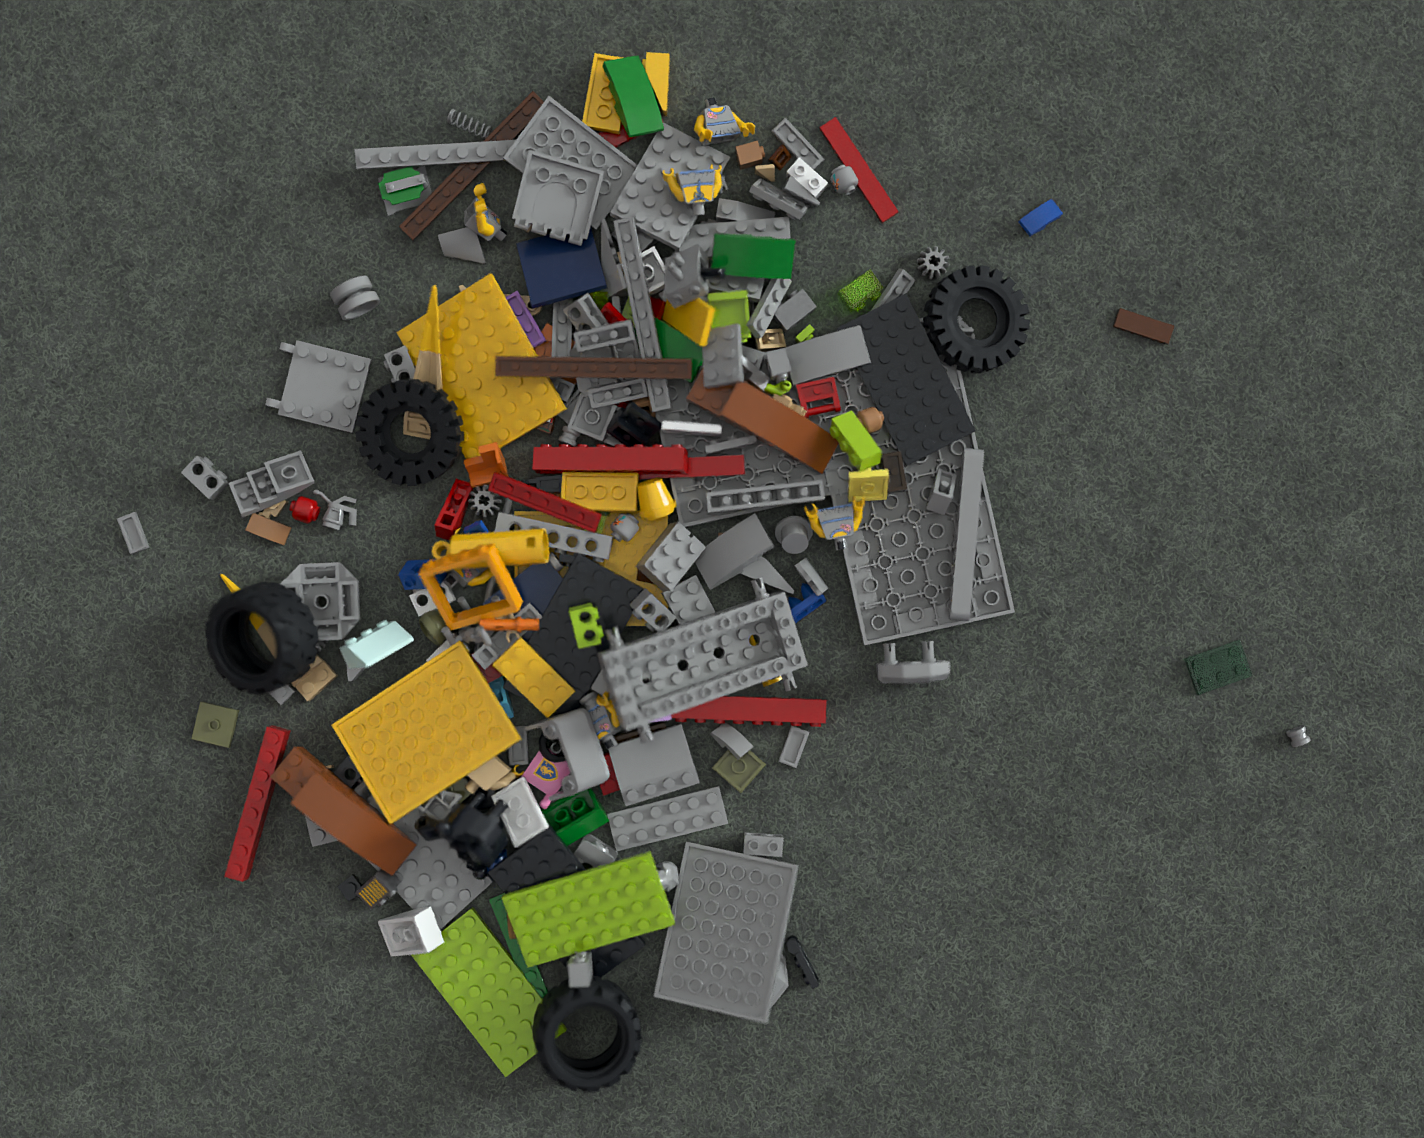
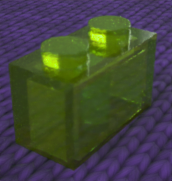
(860, 291)

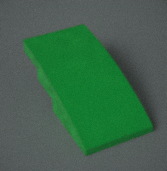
(633, 96)
(753, 255)
(678, 346)

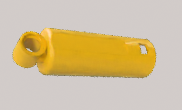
(514, 547)

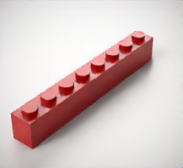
(610, 459)
(757, 710)
(257, 803)

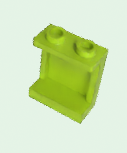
(731, 309)

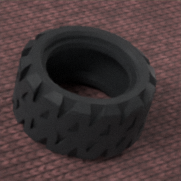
(234, 652)
(594, 1072)

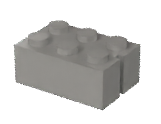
(670, 556)

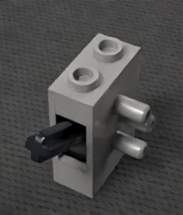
(688, 275)

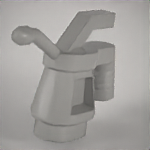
(335, 512)

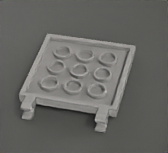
(323, 386)

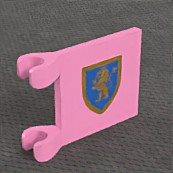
(546, 776)

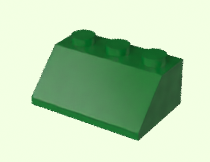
(575, 815)

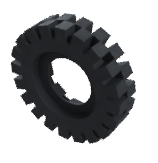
(944, 325)
(377, 440)

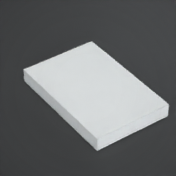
(691, 428)
(523, 816)

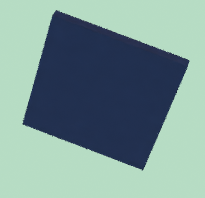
(560, 269)
(536, 587)

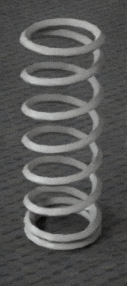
(452, 113)

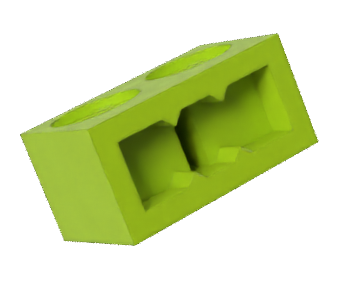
(581, 626)

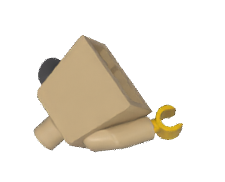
(492, 775)

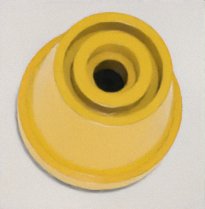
(654, 499)

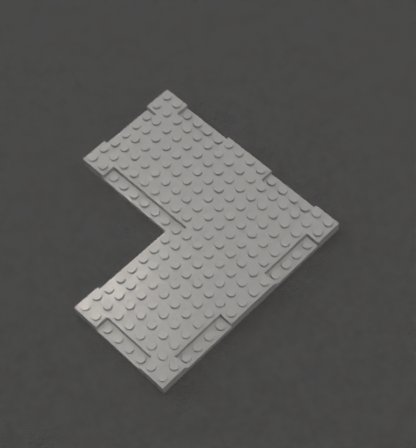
(901, 550)

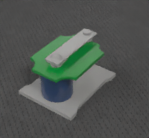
(404, 188)

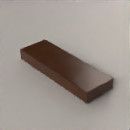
(1143, 326)

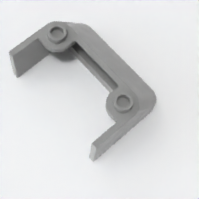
(580, 749)

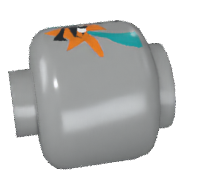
(844, 179)
(624, 527)

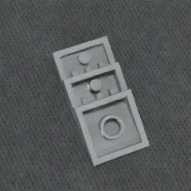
(827, 355)
(593, 421)
(271, 483)
(733, 551)

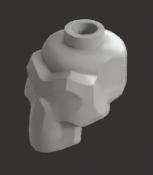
(668, 875)

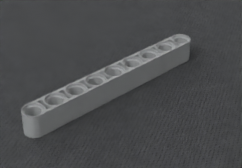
(966, 534)

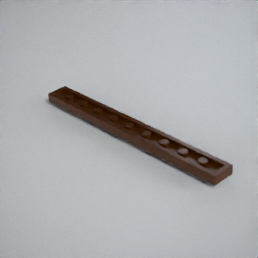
(467, 172)
(593, 367)

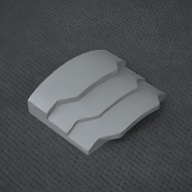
(609, 341)

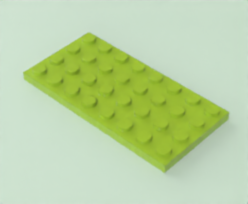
(588, 909)
(485, 990)

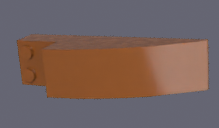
(767, 421)
(342, 811)

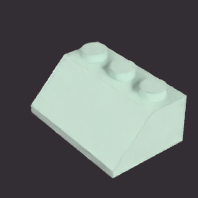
(374, 644)

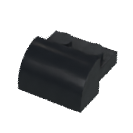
(633, 425)

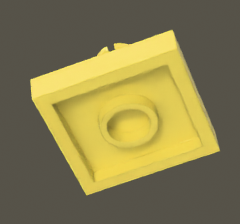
(868, 483)

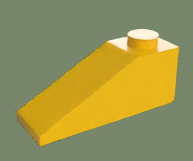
(657, 70)

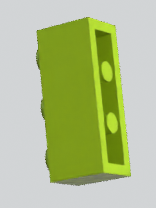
(855, 441)

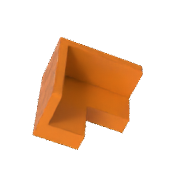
(483, 466)

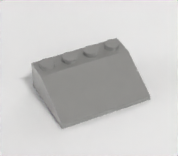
(654, 766)

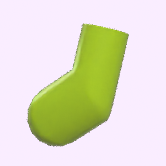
(779, 388)

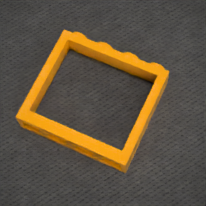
(471, 616)

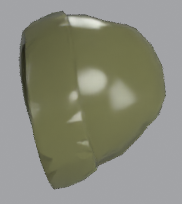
(431, 625)

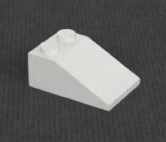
(411, 932)

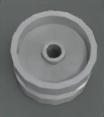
(354, 297)

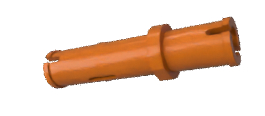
(509, 624)

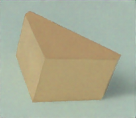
(771, 340)

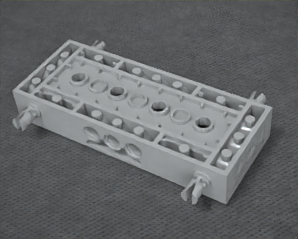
(705, 675)

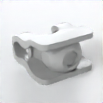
(595, 851)

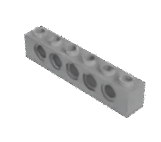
(765, 496)
(603, 542)

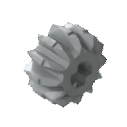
(930, 268)
(482, 507)

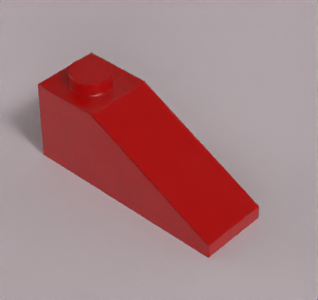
(453, 510)

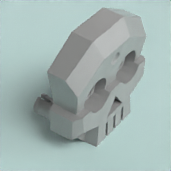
(912, 671)

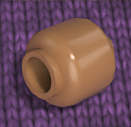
(870, 419)

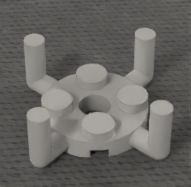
(469, 633)

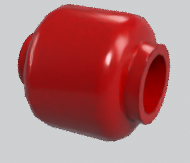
(305, 509)

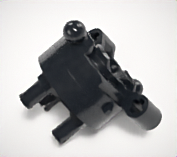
(472, 834)

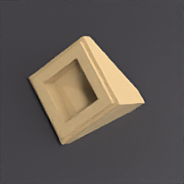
(766, 172)

